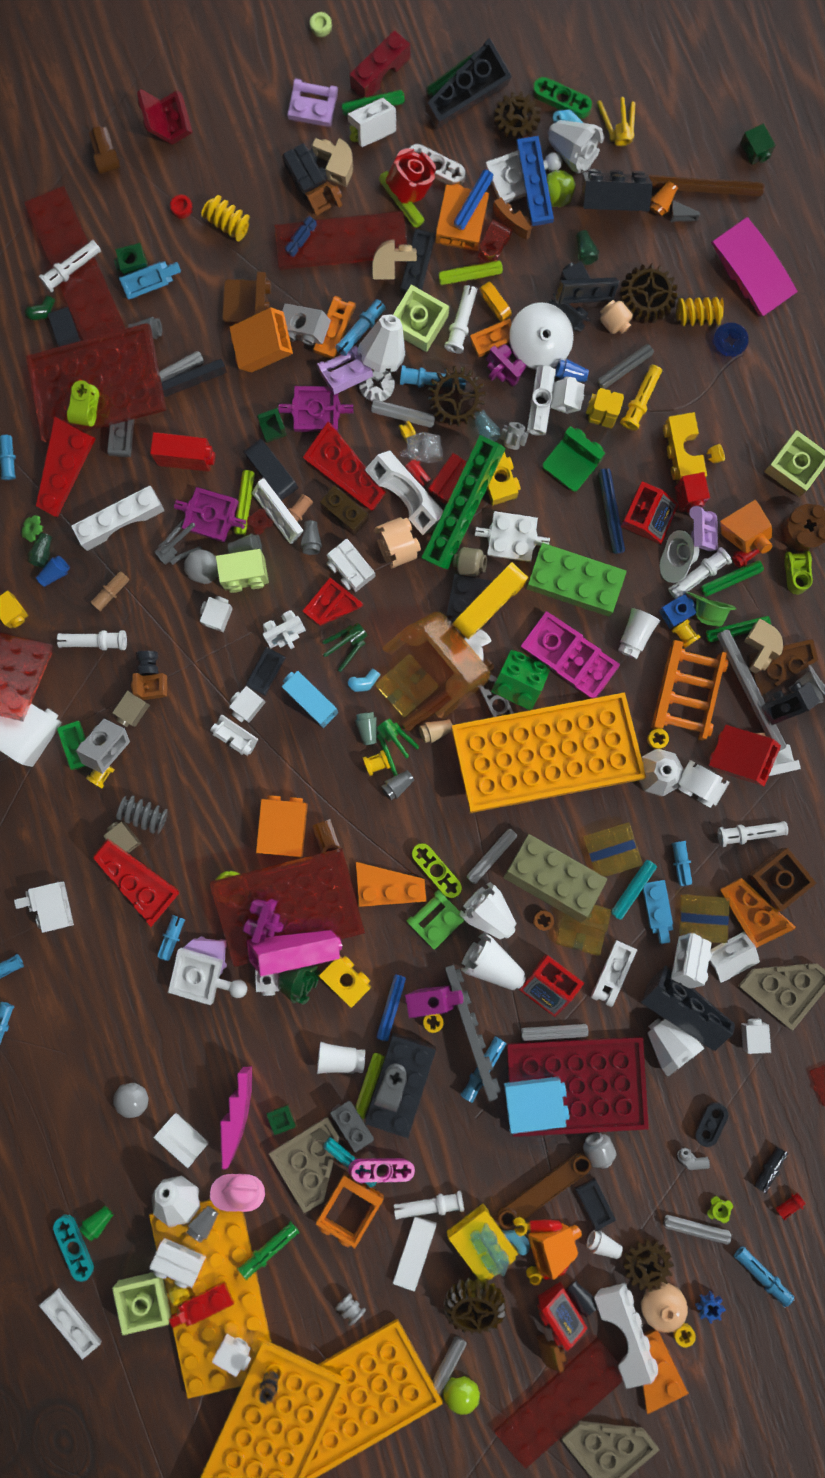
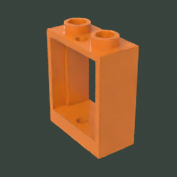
(361, 1189)

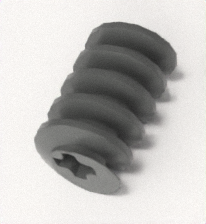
(141, 815)

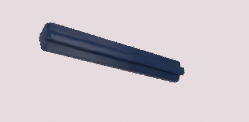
(611, 511)

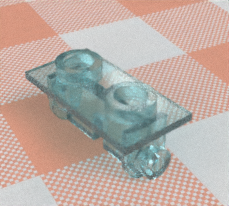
(496, 1259)

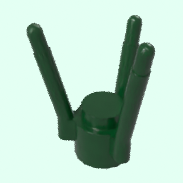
(354, 634)

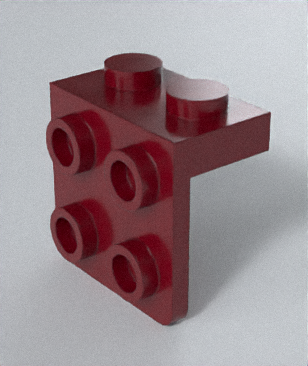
(165, 117)

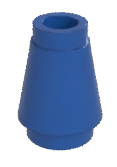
(567, 368)
(53, 571)

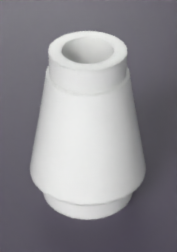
(603, 1245)

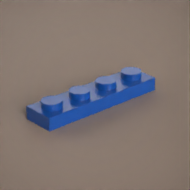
(535, 181)

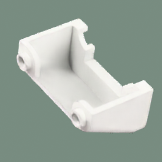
(29, 738)

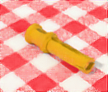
(638, 406)

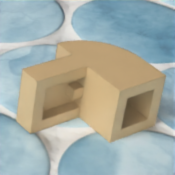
(338, 158)
(385, 259)
(768, 642)

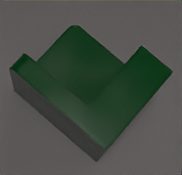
(272, 425)

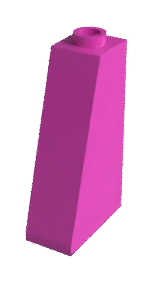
(293, 951)

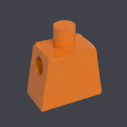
(748, 528)

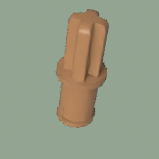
(110, 591)

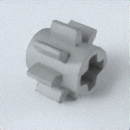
(514, 435)

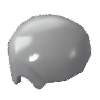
(201, 566)
(130, 1100)

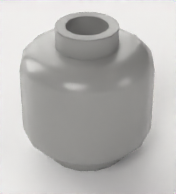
(599, 1150)

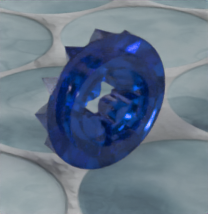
(736, 332)

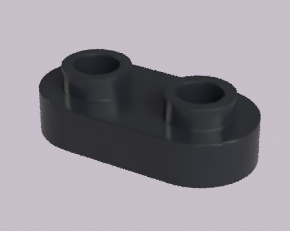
(712, 1124)

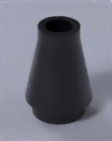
(582, 1299)

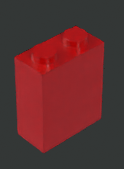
(182, 452)
(744, 755)

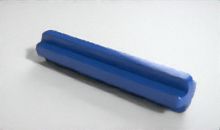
(473, 199)
(391, 1007)

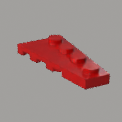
(63, 462)
(339, 463)
(141, 885)

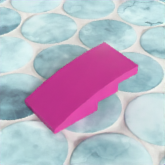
(754, 266)
(570, 655)
(234, 1122)

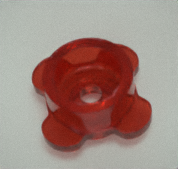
(260, 515)

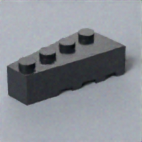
(474, 82)
(687, 1010)

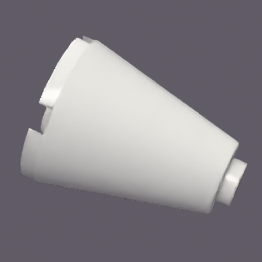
(492, 964)

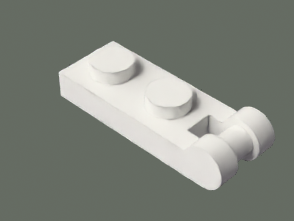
(614, 972)

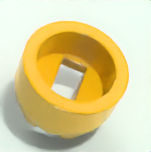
(717, 454)
(178, 1294)

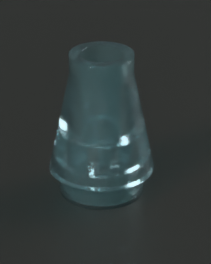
(486, 426)

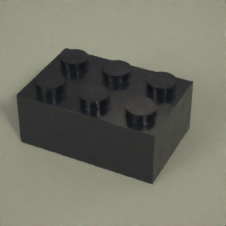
(616, 190)

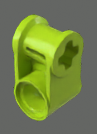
(83, 405)
(799, 567)

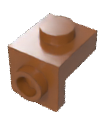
(324, 197)
(149, 686)

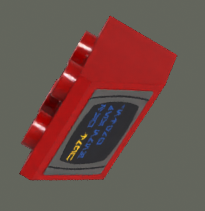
(650, 513)
(551, 985)
(562, 1315)

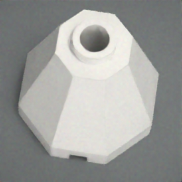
(576, 143)
(383, 345)
(656, 780)
(489, 912)
(672, 1045)
(175, 1201)

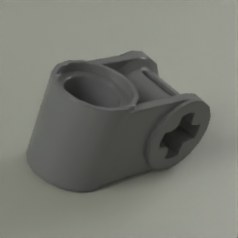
(390, 1091)

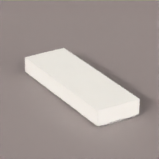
(277, 511)
(414, 1253)
(70, 1323)

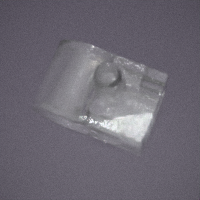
(423, 448)

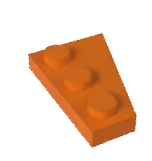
(386, 887)
(755, 913)
(667, 1383)

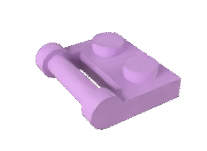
(310, 109)
(347, 375)
(704, 535)

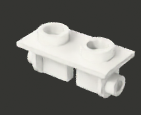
(240, 738)

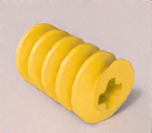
(226, 218)
(700, 310)

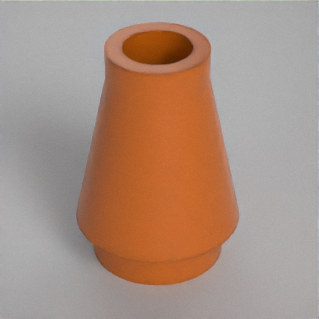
(662, 199)

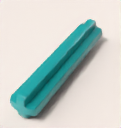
(633, 889)
(343, 1156)

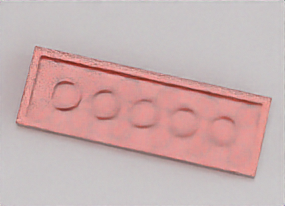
(341, 239)
(560, 1403)

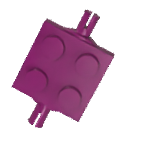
(314, 408)
(210, 513)

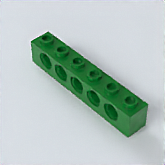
(463, 502)

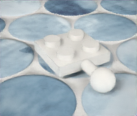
(508, 174)
(198, 975)

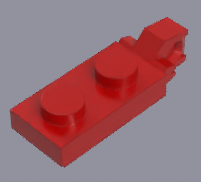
(203, 1305)

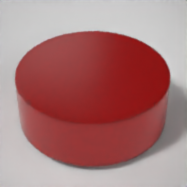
(181, 206)

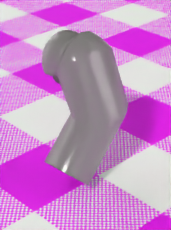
(691, 1162)

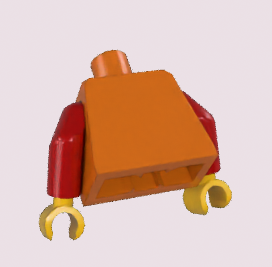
(551, 1245)

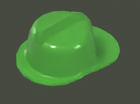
(711, 611)

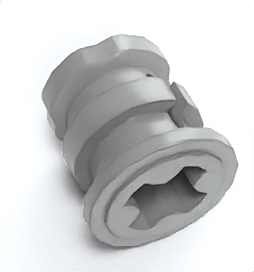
(350, 1309)

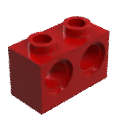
(692, 491)

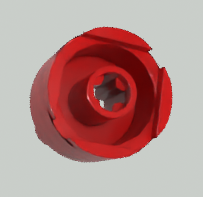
(411, 175)

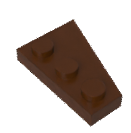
(792, 660)

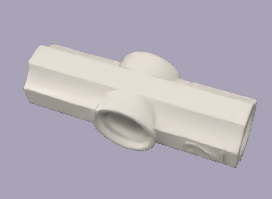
(540, 412)

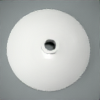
(527, 336)

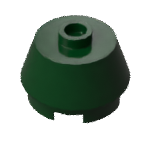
(298, 983)

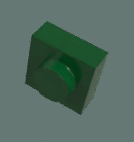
(281, 1119)

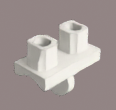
(284, 633)

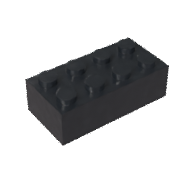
(417, 1061)

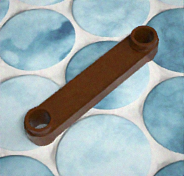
(544, 1190)

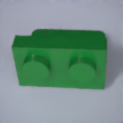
(574, 459)
(521, 680)

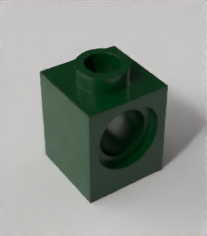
(757, 144)
(125, 253)

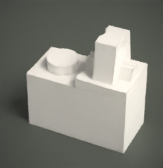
(50, 903)

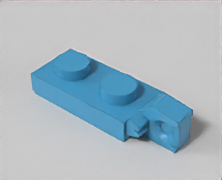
(148, 278)
(658, 909)

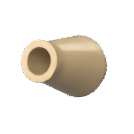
(434, 730)

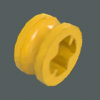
(407, 430)
(659, 732)
(427, 1025)
(691, 1335)

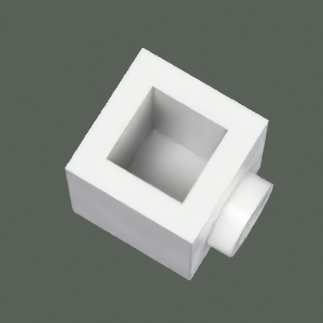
(567, 395)
(215, 613)
(246, 704)
(267, 984)
(755, 1037)
(232, 1355)

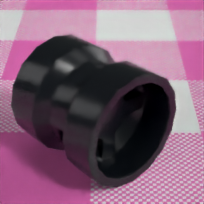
(147, 663)

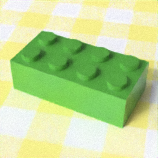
(576, 580)

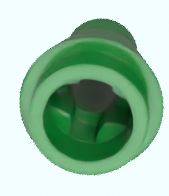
(95, 1224)

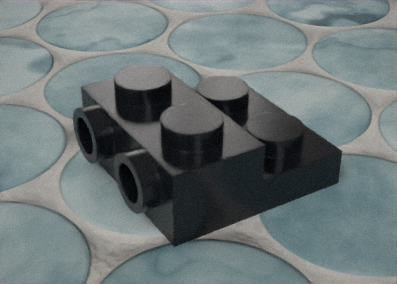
(463, 593)

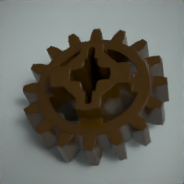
(517, 115)
(645, 1274)

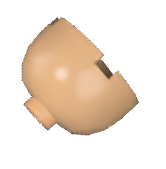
(664, 1308)

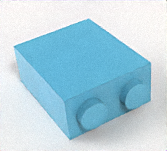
(309, 698)
(536, 1104)

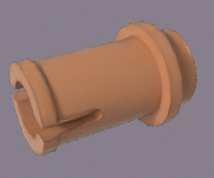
(300, 507)

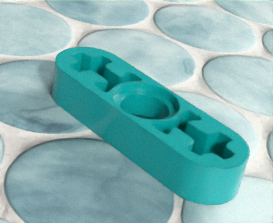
(69, 1257)

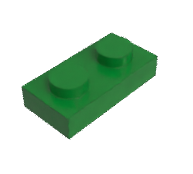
(71, 737)

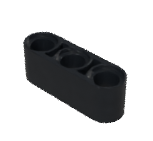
(271, 469)

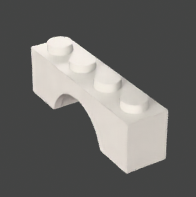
(391, 474)
(131, 509)
(616, 1306)

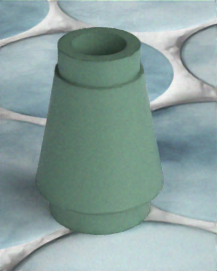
(367, 727)

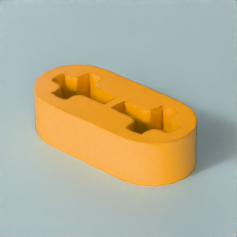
(495, 301)

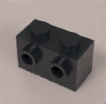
(791, 703)

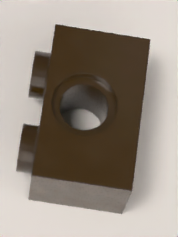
(344, 510)

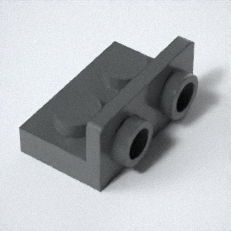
(352, 1125)

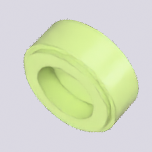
(320, 24)

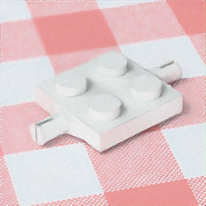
(512, 536)

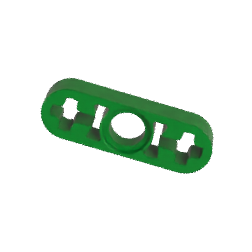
(561, 89)

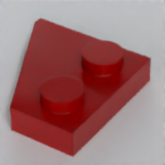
(331, 603)

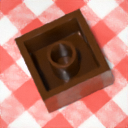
(781, 879)

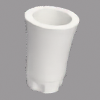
(637, 633)
(339, 1059)

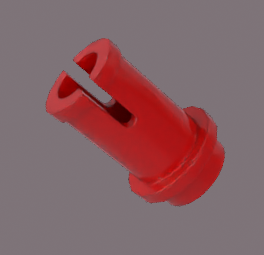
(417, 472)
(741, 558)
(790, 1206)

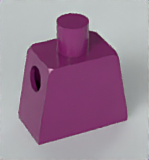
(432, 1000)

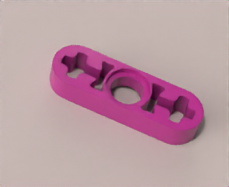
(397, 1163)

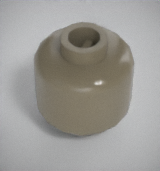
(470, 562)

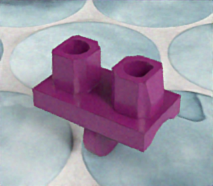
(502, 367)
(265, 911)

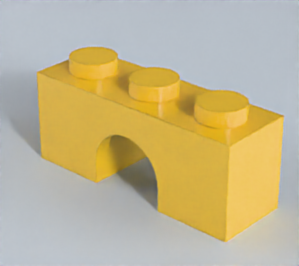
(679, 430)

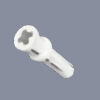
(59, 269)
(459, 328)
(707, 568)
(102, 640)
(741, 834)
(439, 1204)

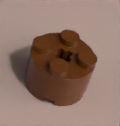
(797, 536)

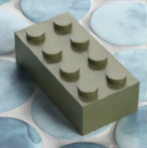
(555, 878)

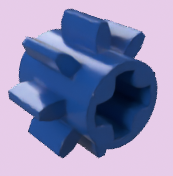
(706, 1312)

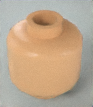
(616, 317)

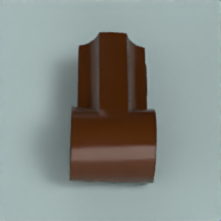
(105, 154)
(326, 836)

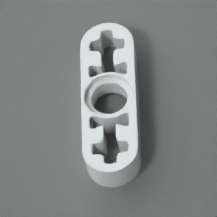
(453, 166)

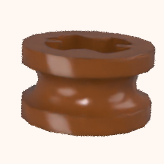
(546, 914)

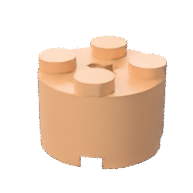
(397, 542)

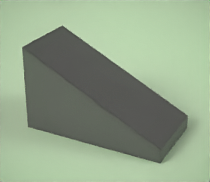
(682, 213)

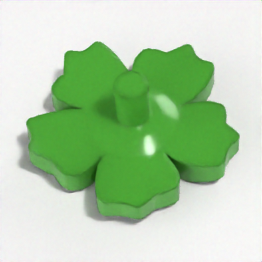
(31, 528)

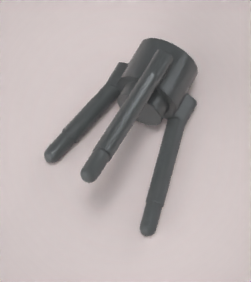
(166, 550)

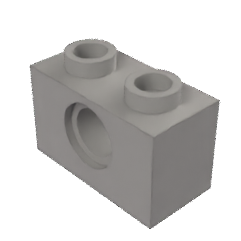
(306, 324)
(103, 746)

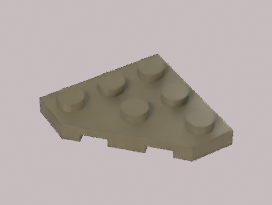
(786, 990)
(306, 1163)
(609, 1448)

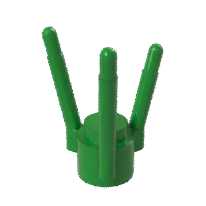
(388, 731)

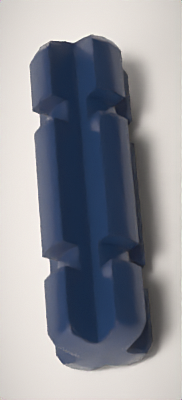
(300, 236)

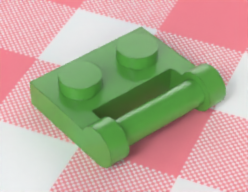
(442, 925)

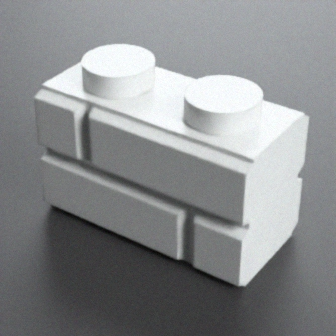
(350, 565)
(691, 961)
(177, 1263)

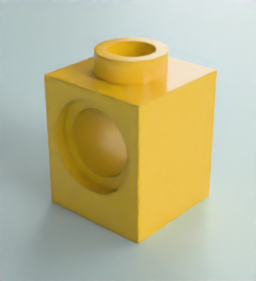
(11, 611)

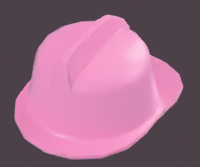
(237, 1192)

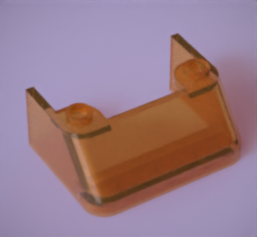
(468, 667)

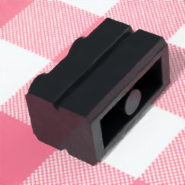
(303, 169)

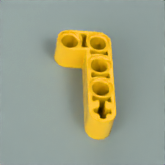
(490, 600)

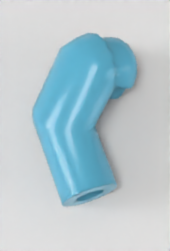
(565, 115)
(365, 683)
(519, 1242)

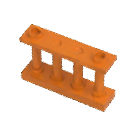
(667, 696)

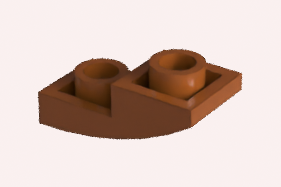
(520, 224)
(550, 1353)

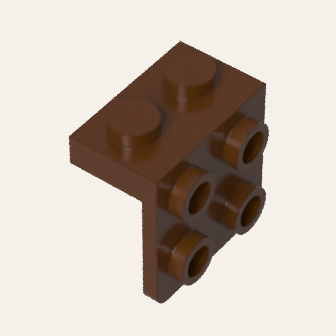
(245, 298)

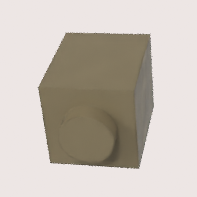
(130, 709)
(122, 836)

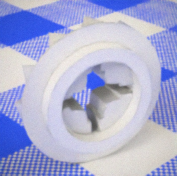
(376, 393)

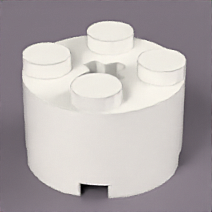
(702, 783)

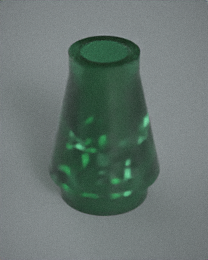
(587, 249)
(40, 550)

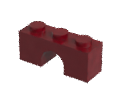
(388, 55)

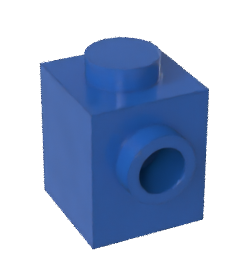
(678, 611)

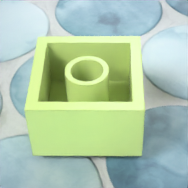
(421, 317)
(797, 464)
(242, 570)
(141, 1303)

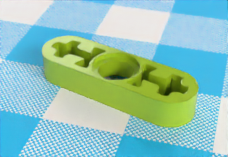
(452, 879)

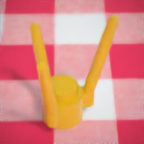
(623, 133)

